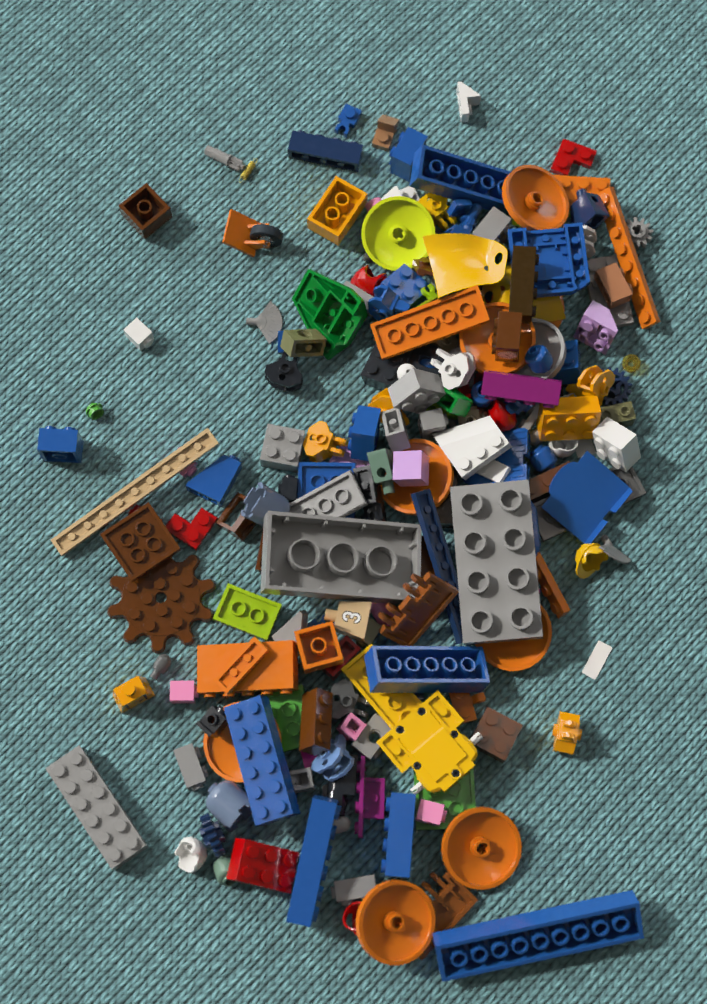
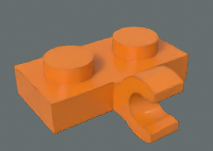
(464, 703)

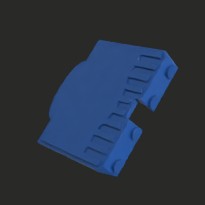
(513, 457)
(584, 495)

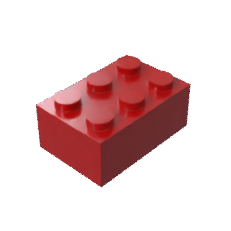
(262, 865)

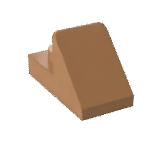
(385, 132)

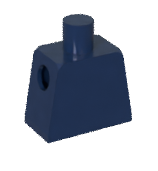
(588, 209)

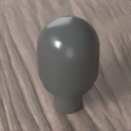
(161, 666)

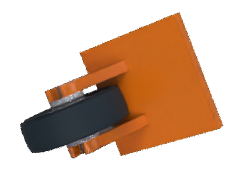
(249, 235)

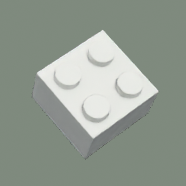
(616, 444)

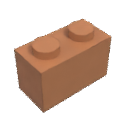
(613, 285)

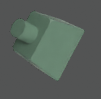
(381, 463)

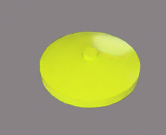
(395, 232)

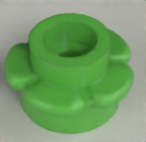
(94, 411)

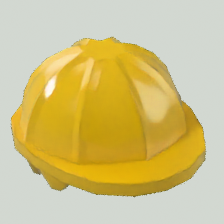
(588, 559)

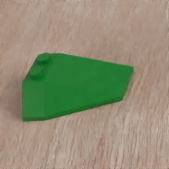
(330, 309)

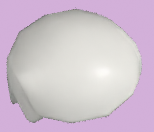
(563, 448)

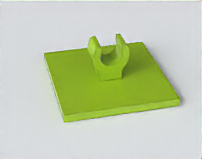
(431, 296)

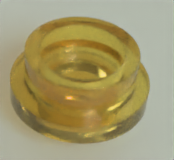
(631, 358)

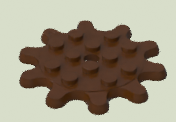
(164, 619)

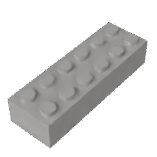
(96, 808)

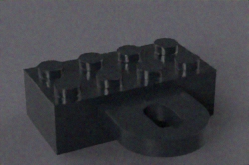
(383, 373)

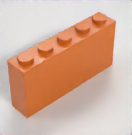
(273, 673)

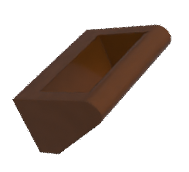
(242, 525)

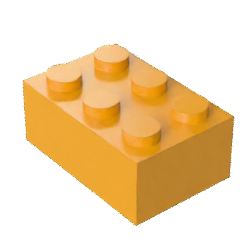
(337, 210)
(569, 420)

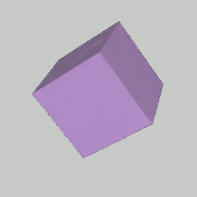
(410, 468)

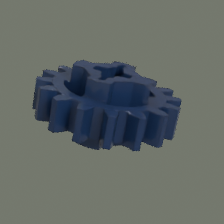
(614, 394)
(212, 835)

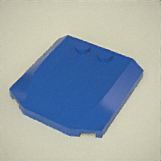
(561, 258)

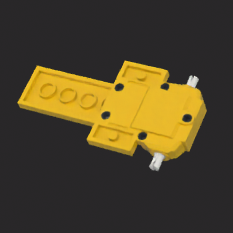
(420, 733)

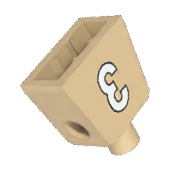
(350, 618)

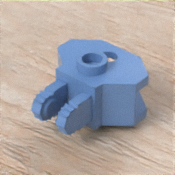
(333, 760)

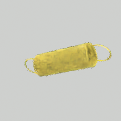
(247, 170)

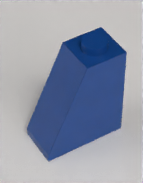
(216, 480)

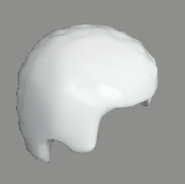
(191, 854)

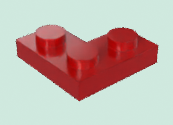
(570, 153)
(193, 532)

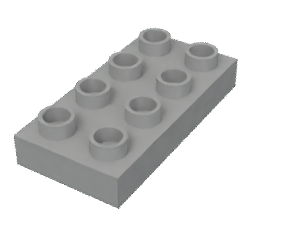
(339, 557)
(496, 562)

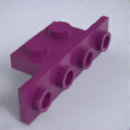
(371, 798)

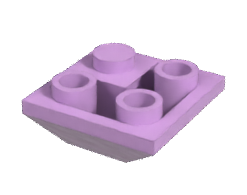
(597, 328)

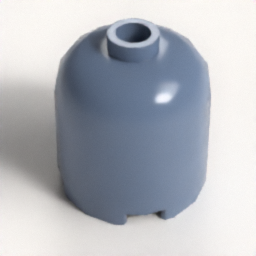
(262, 500)
(228, 804)

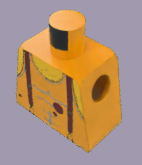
(132, 693)

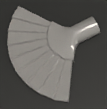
(268, 322)
(612, 551)

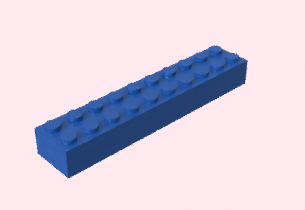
(538, 935)

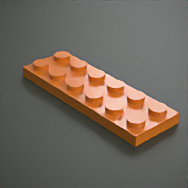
(430, 322)

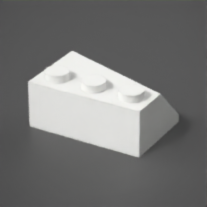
(472, 445)

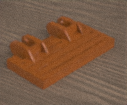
(417, 613)
(448, 903)

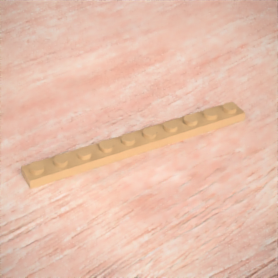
(134, 492)

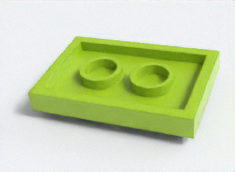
(247, 612)

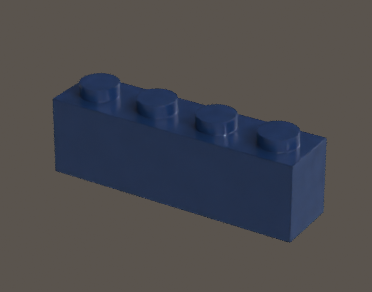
(325, 151)

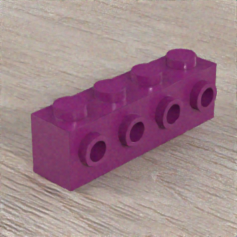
(521, 387)

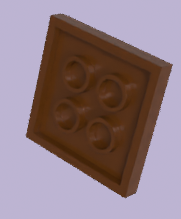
(140, 542)

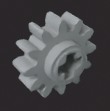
(644, 234)

